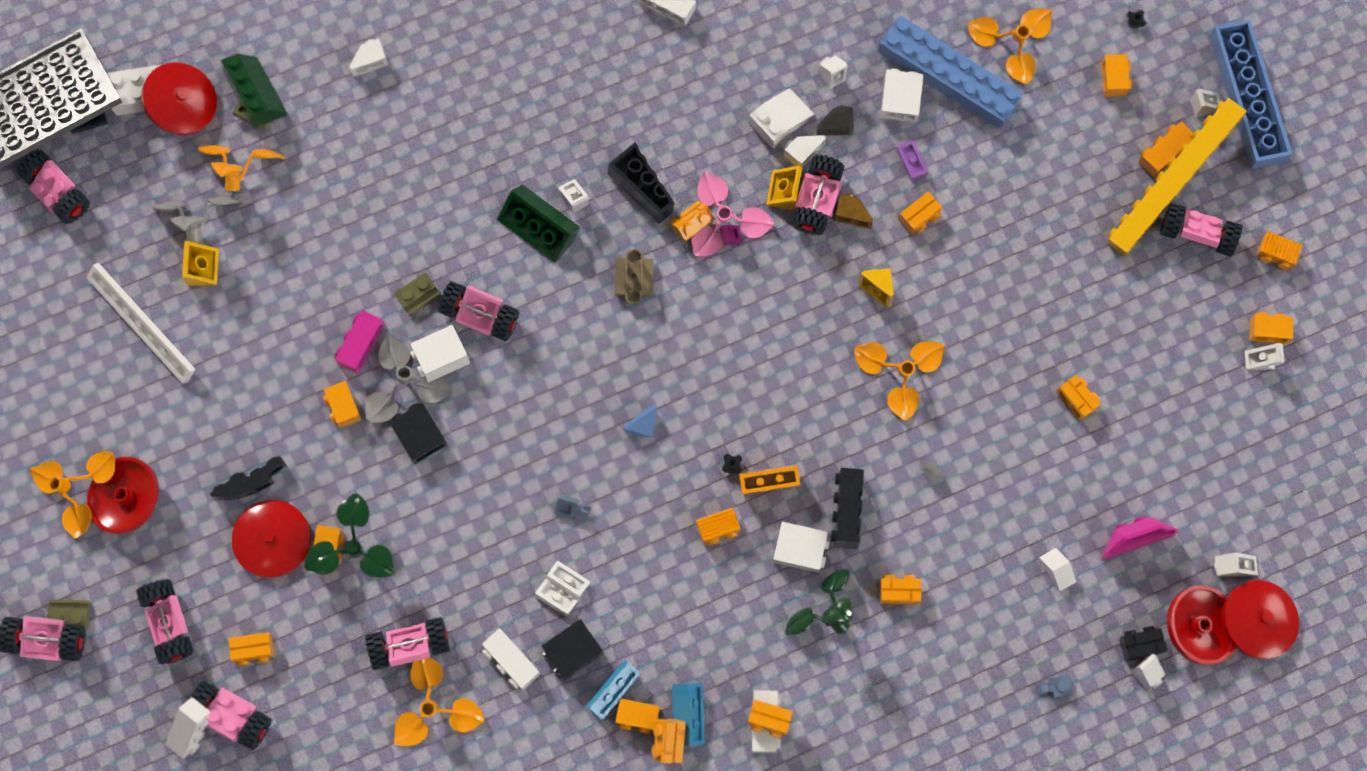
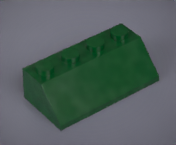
(253, 89)
(538, 223)

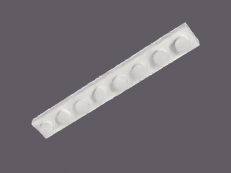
(140, 323)

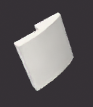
(562, 588)

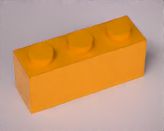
(1165, 148)
(769, 479)

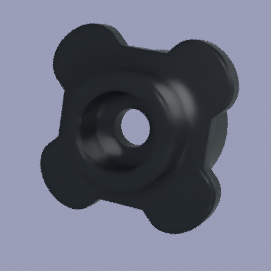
(1132, 23)
(728, 467)

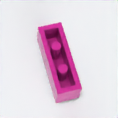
(359, 341)

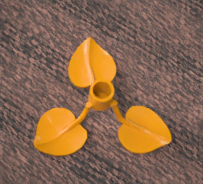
(1033, 23)
(231, 171)
(901, 400)
(50, 479)
(411, 729)

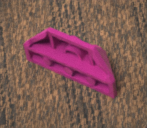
(1137, 535)

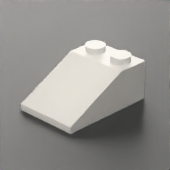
(779, 117)

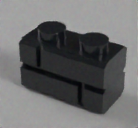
(1142, 644)

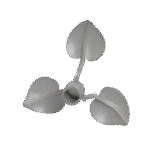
(191, 223)
(396, 354)

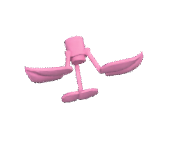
(708, 241)

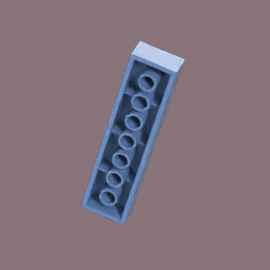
(950, 72)
(1250, 88)

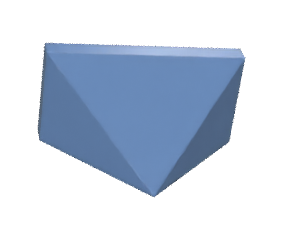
(643, 423)

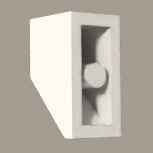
(368, 58)
(833, 71)
(803, 149)
(1236, 565)
(1149, 672)

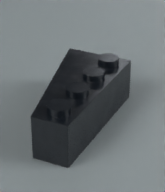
(641, 183)
(848, 508)

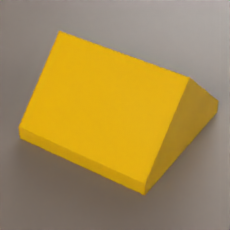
(784, 187)
(200, 264)
(878, 284)

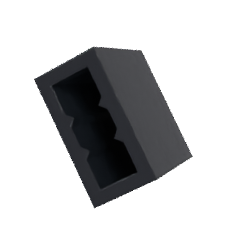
(418, 433)
(571, 650)

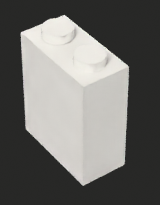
(901, 95)
(439, 354)
(801, 547)

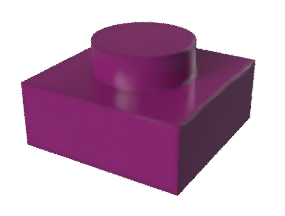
(731, 235)

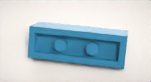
(613, 689)
(689, 707)

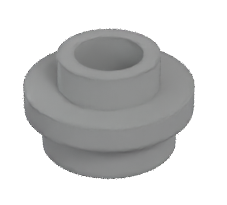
(931, 469)

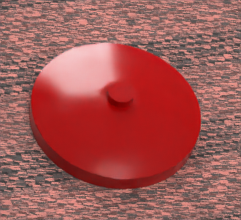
(179, 98)
(126, 498)
(271, 538)
(1260, 619)
(1197, 625)

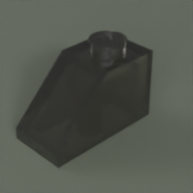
(837, 122)

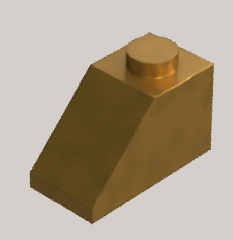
(853, 212)

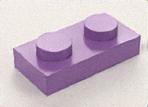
(912, 160)

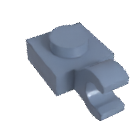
(569, 507)
(1058, 686)

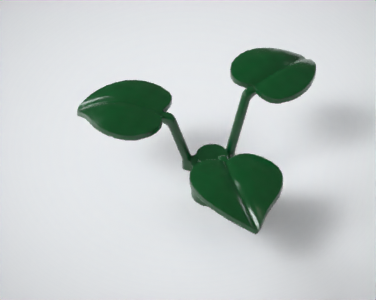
(377, 561)
(836, 616)

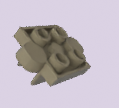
(634, 277)

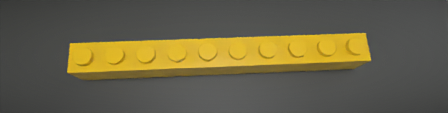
(1176, 176)

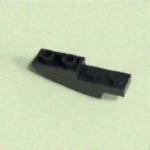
(243, 486)

